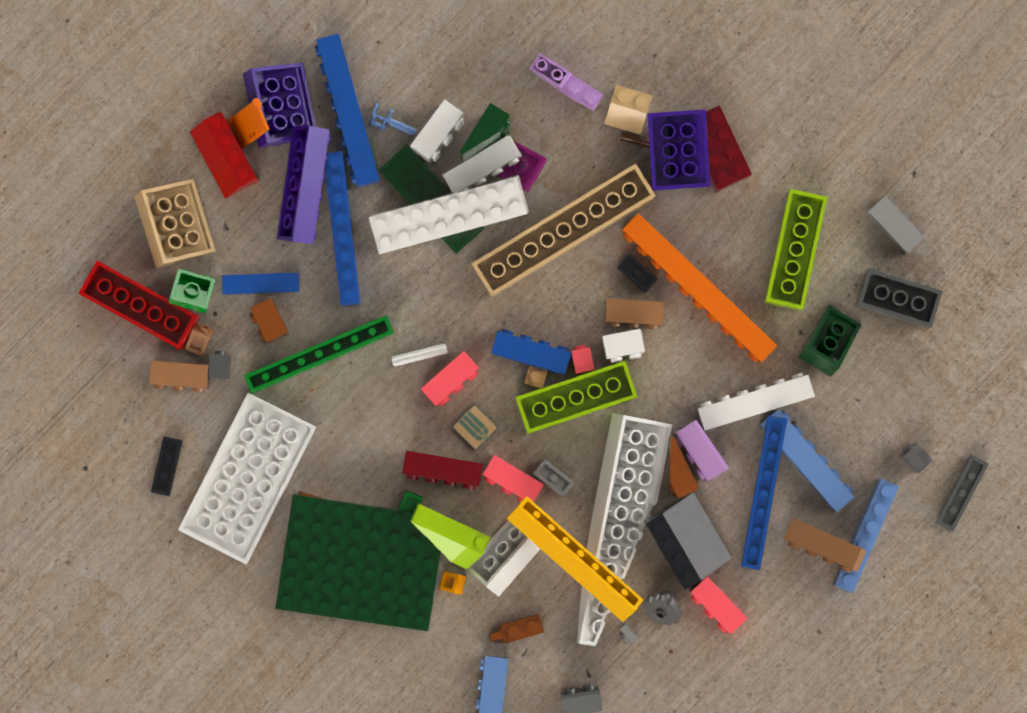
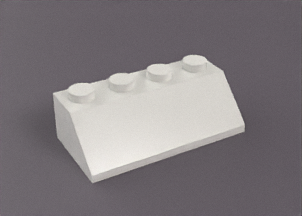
(504, 558)

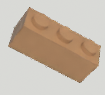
(634, 313)
(179, 375)

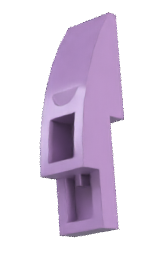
(566, 82)

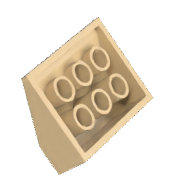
(174, 223)

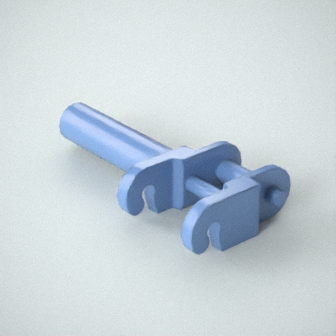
(392, 122)

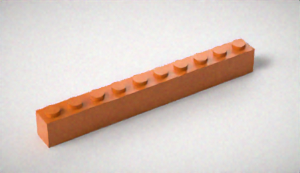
(699, 288)

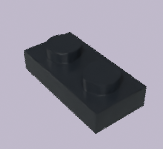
(637, 273)

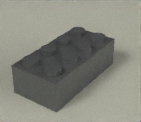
(898, 298)

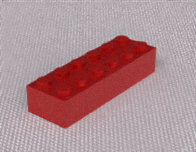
(139, 305)

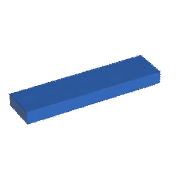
(260, 283)

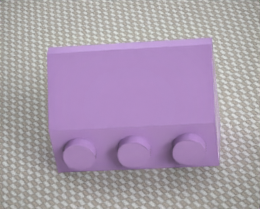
(700, 451)

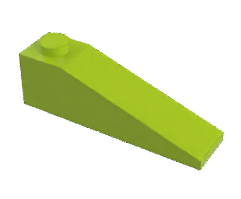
(455, 540)

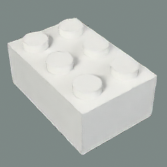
(438, 132)

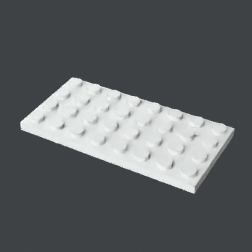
(247, 478)

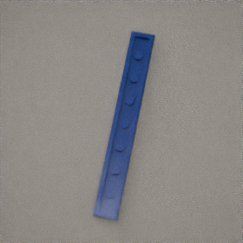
(764, 492)

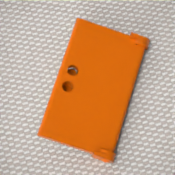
(249, 123)

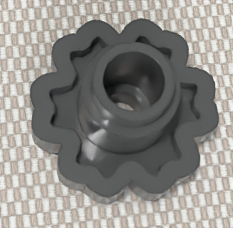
(663, 608)

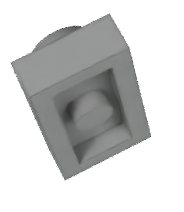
(553, 477)

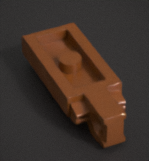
(518, 629)

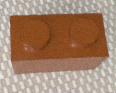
(268, 320)

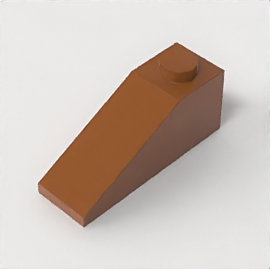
(679, 474)

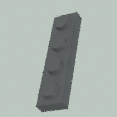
(961, 493)

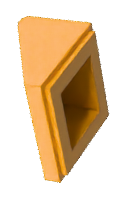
(452, 582)

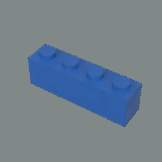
(530, 352)

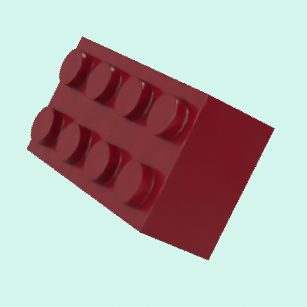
(726, 160)
(442, 468)

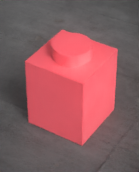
(582, 359)

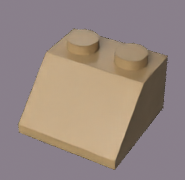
(628, 110)

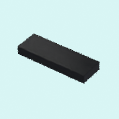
(166, 466)

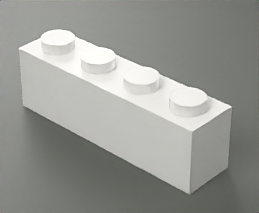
(482, 165)

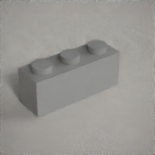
(895, 224)

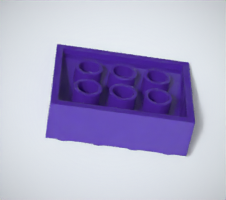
(283, 98)
(678, 149)

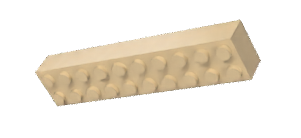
(563, 230)

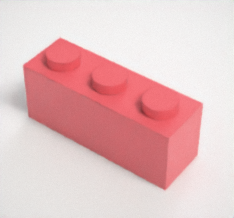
(450, 379)
(512, 479)
(717, 605)

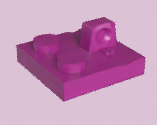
(527, 168)

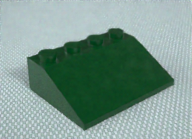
(491, 128)

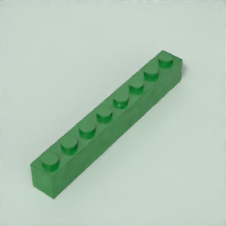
(319, 354)

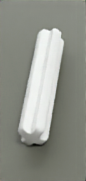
(419, 355)

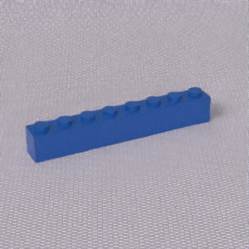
(348, 111)
(342, 230)

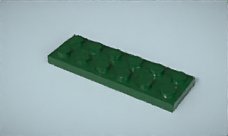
(418, 183)

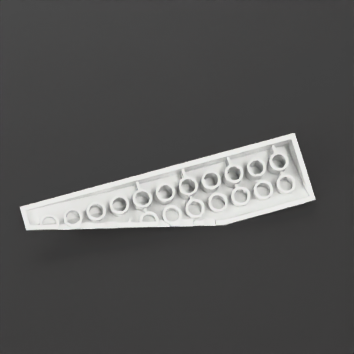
(623, 501)

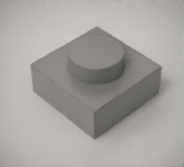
(627, 634)

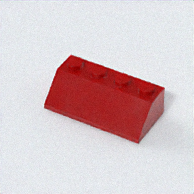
(223, 155)

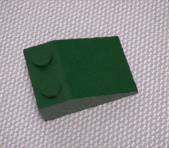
(830, 341)

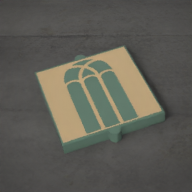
(475, 427)

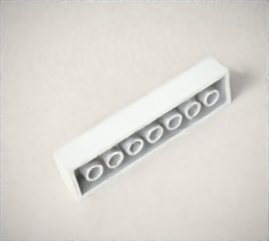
(448, 214)

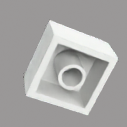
(623, 345)

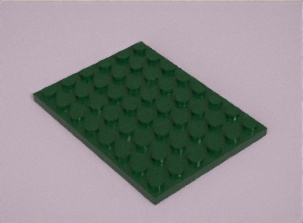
(357, 564)

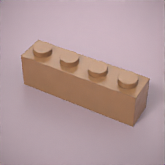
(824, 544)

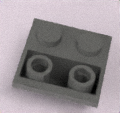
(581, 700)

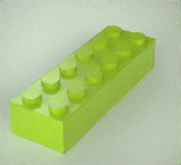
(795, 249)
(576, 397)

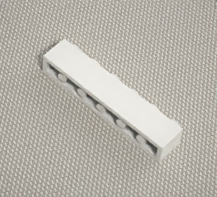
(755, 402)

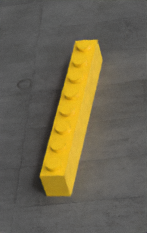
(575, 559)

